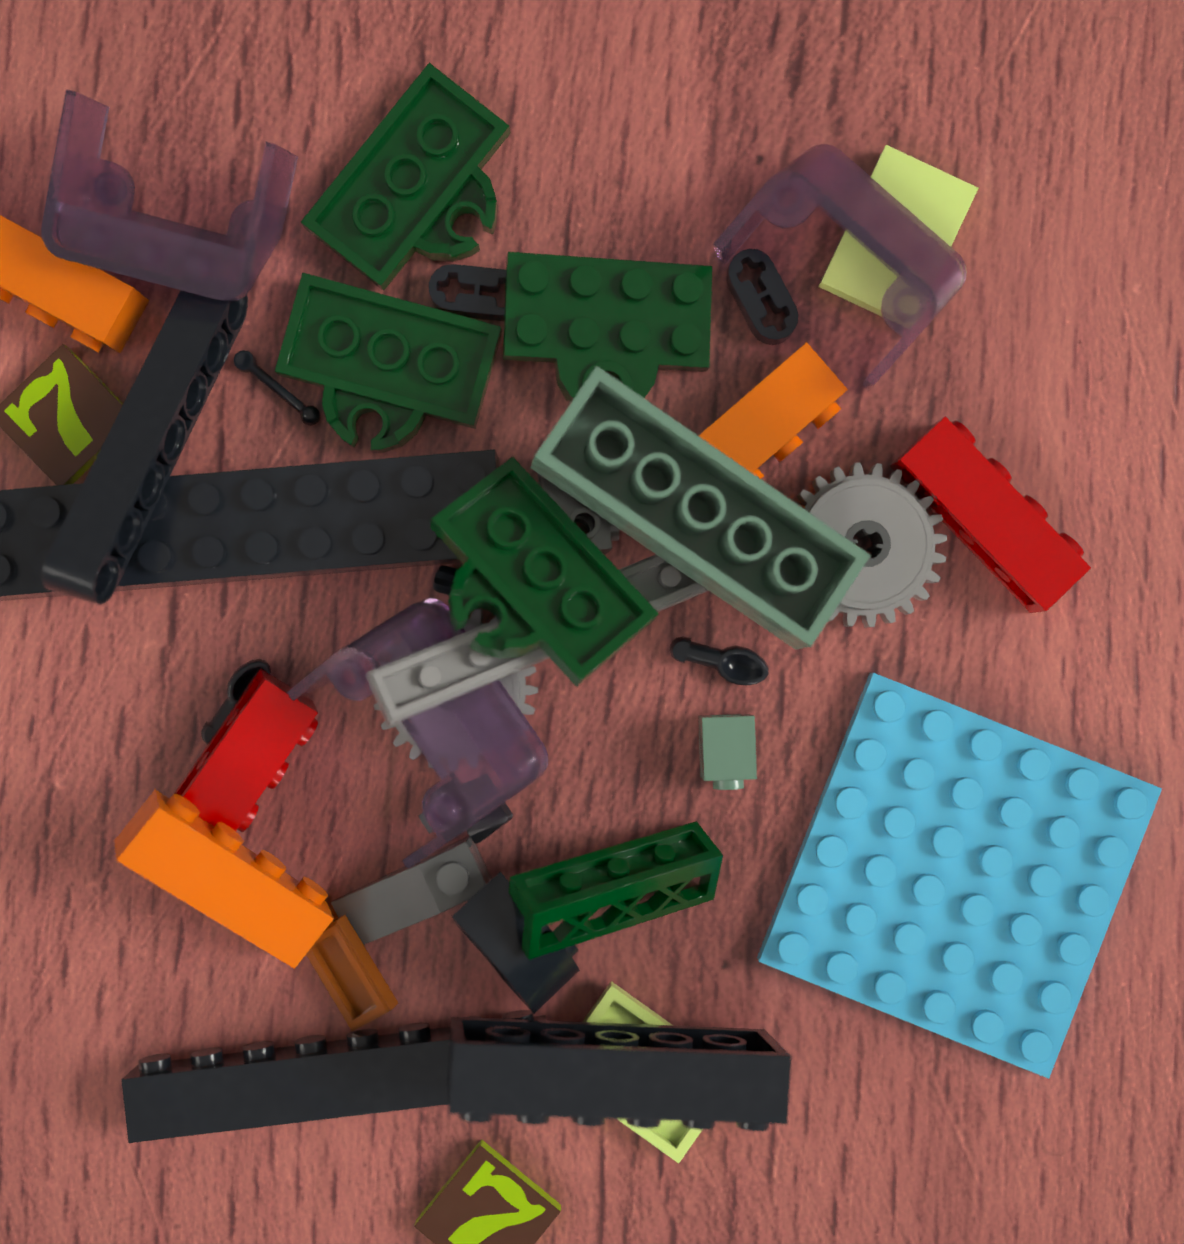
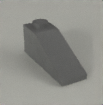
(415, 893)

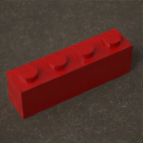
(992, 516)
(248, 753)

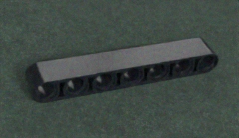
(142, 448)

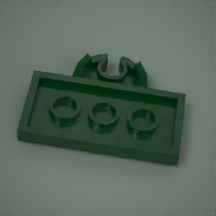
(413, 182)
(607, 315)
(386, 360)
(536, 577)

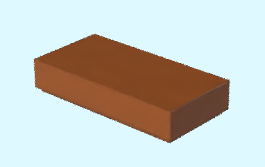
(350, 974)

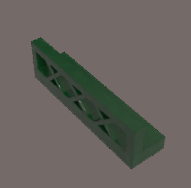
(618, 878)

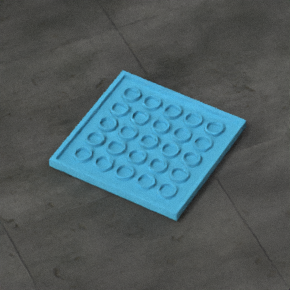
(959, 874)

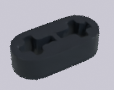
(469, 278)
(772, 290)

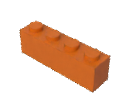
(57, 289)
(777, 410)
(223, 877)

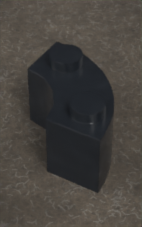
(496, 930)

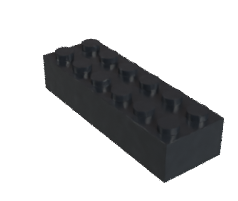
(616, 1073)

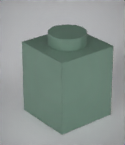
(727, 750)

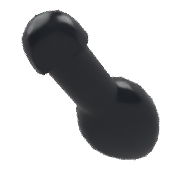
(734, 663)
(236, 687)

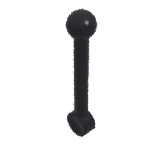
(247, 363)

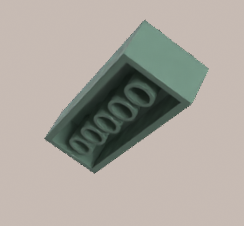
(699, 510)

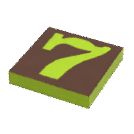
(60, 416)
(488, 1204)

